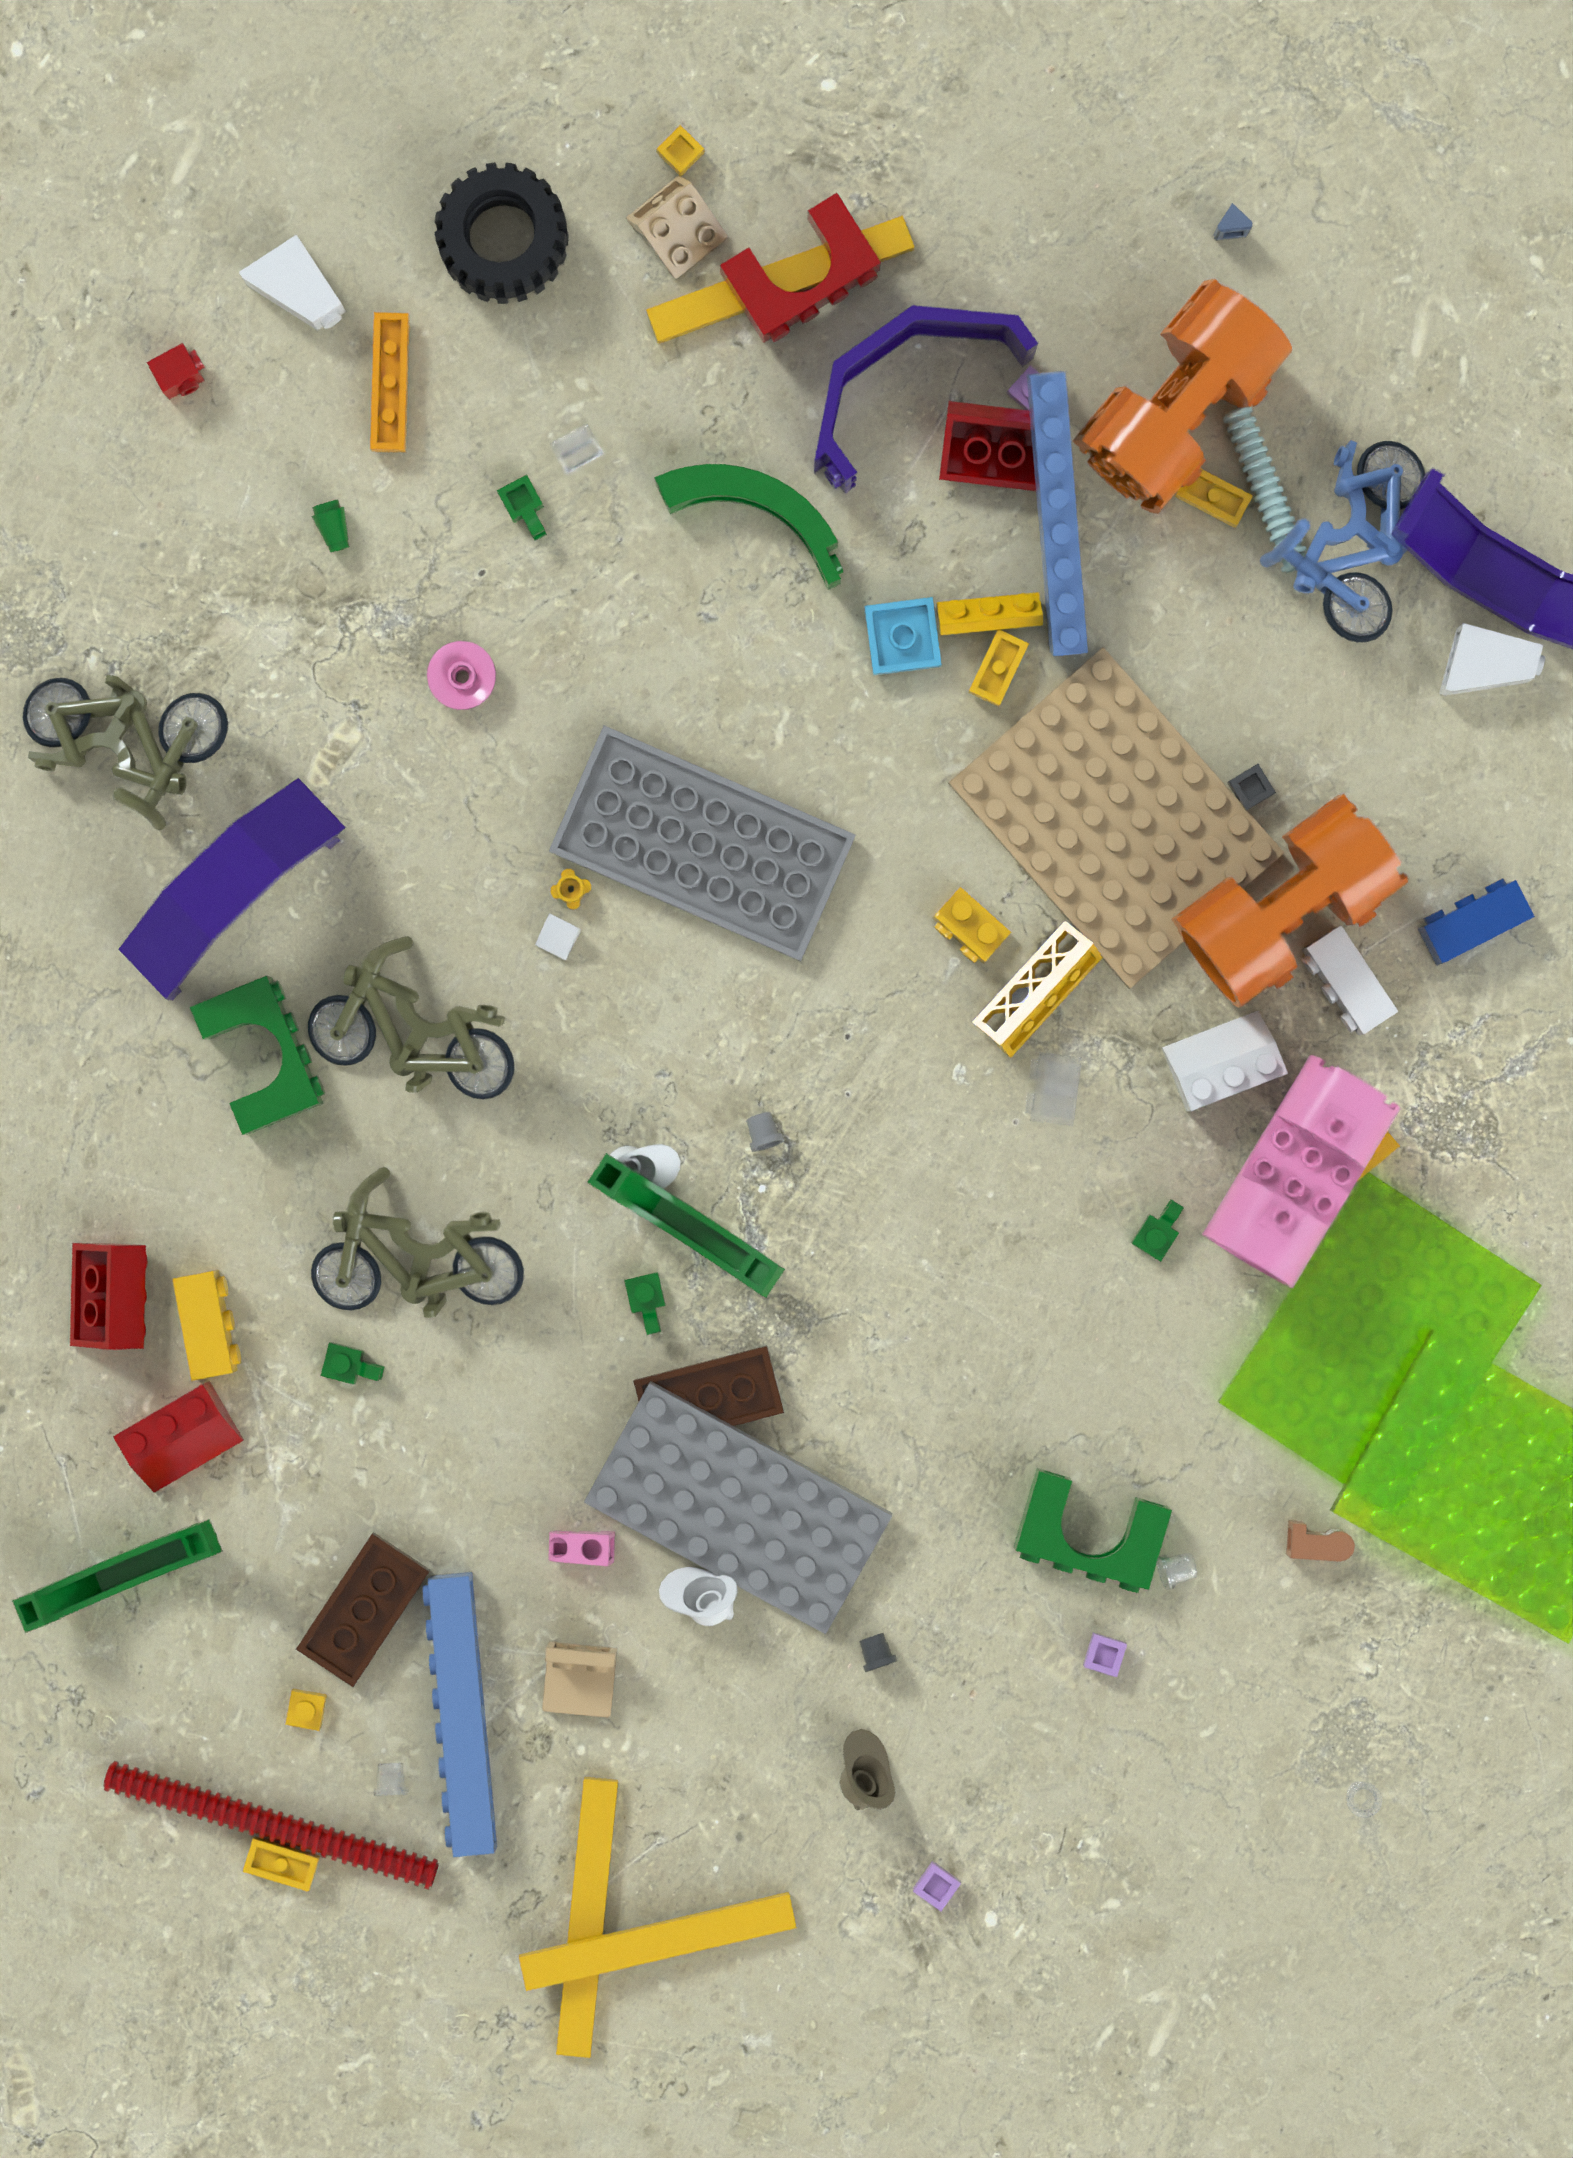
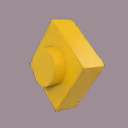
(680, 150)
(306, 1709)

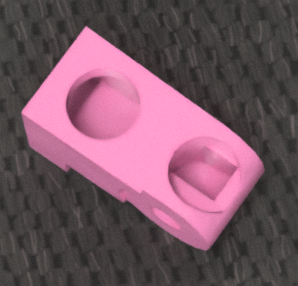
(582, 1547)

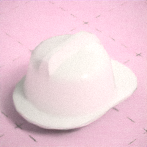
(656, 1162)
(699, 1595)

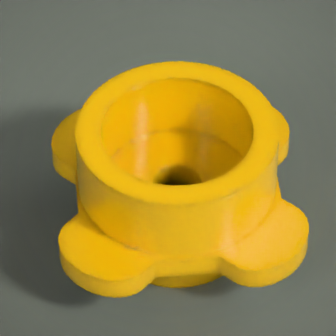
(568, 879)

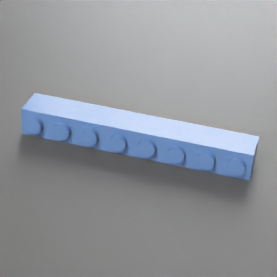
(1057, 513)
(461, 1714)

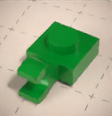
(522, 503)
(1156, 1234)
(645, 1296)
(346, 1363)

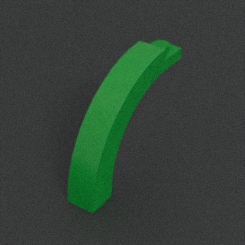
(753, 488)
(686, 1224)
(117, 1574)

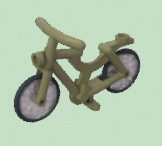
(188, 731)
(346, 1033)
(351, 1279)

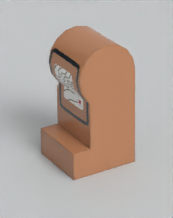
(1311, 1545)

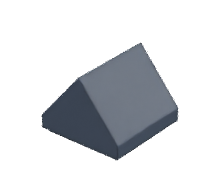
(1233, 225)

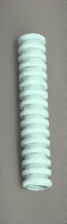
(1262, 478)

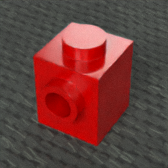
(177, 371)

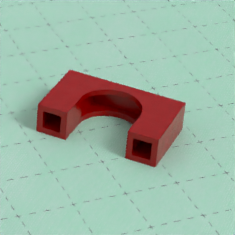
(774, 309)

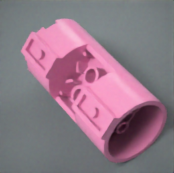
(1301, 1171)

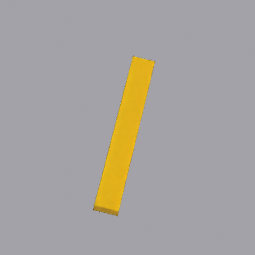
(790, 274)
(587, 1910)
(657, 1941)

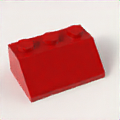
(988, 446)
(108, 1296)
(178, 1437)

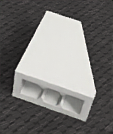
(295, 284)
(1489, 660)

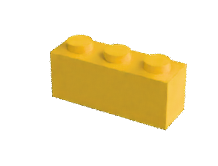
(206, 1324)

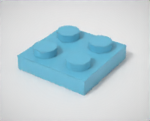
(902, 636)

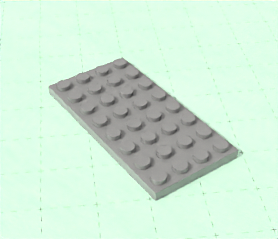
(702, 843)
(738, 1507)

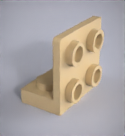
(678, 226)
(579, 1679)

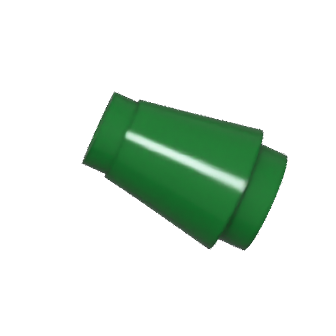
(332, 525)

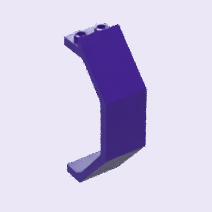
(910, 323)
(1485, 564)
(226, 883)

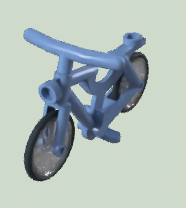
(1355, 602)

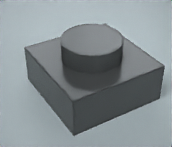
(1251, 787)

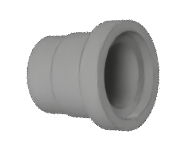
(763, 1132)

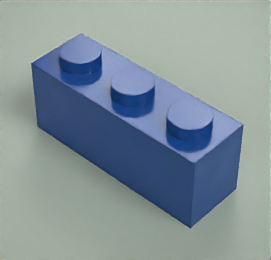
(1475, 920)

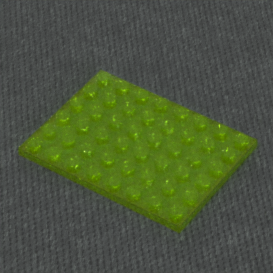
(1360, 1319)
(1474, 1482)

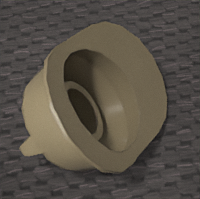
(867, 1772)

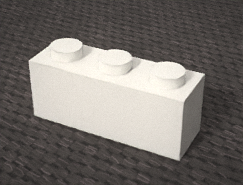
(1348, 981)

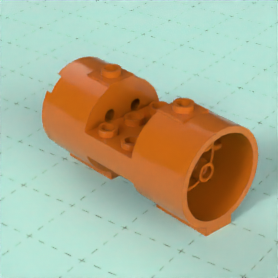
(1223, 352)
(1341, 866)

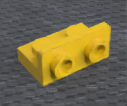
(971, 926)

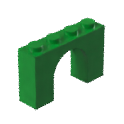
(294, 1086)
(1129, 1562)

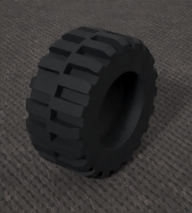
(492, 189)

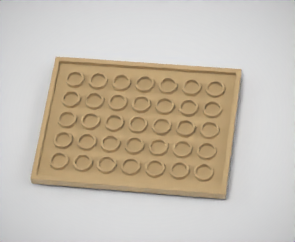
(1113, 815)

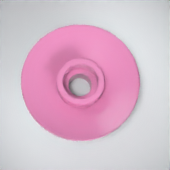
(450, 661)

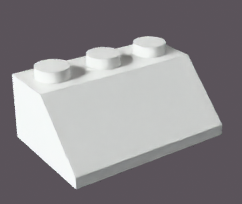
(1224, 1061)

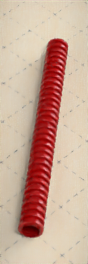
(270, 1824)

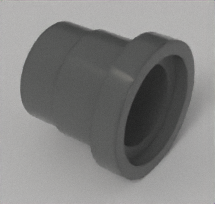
(876, 1652)

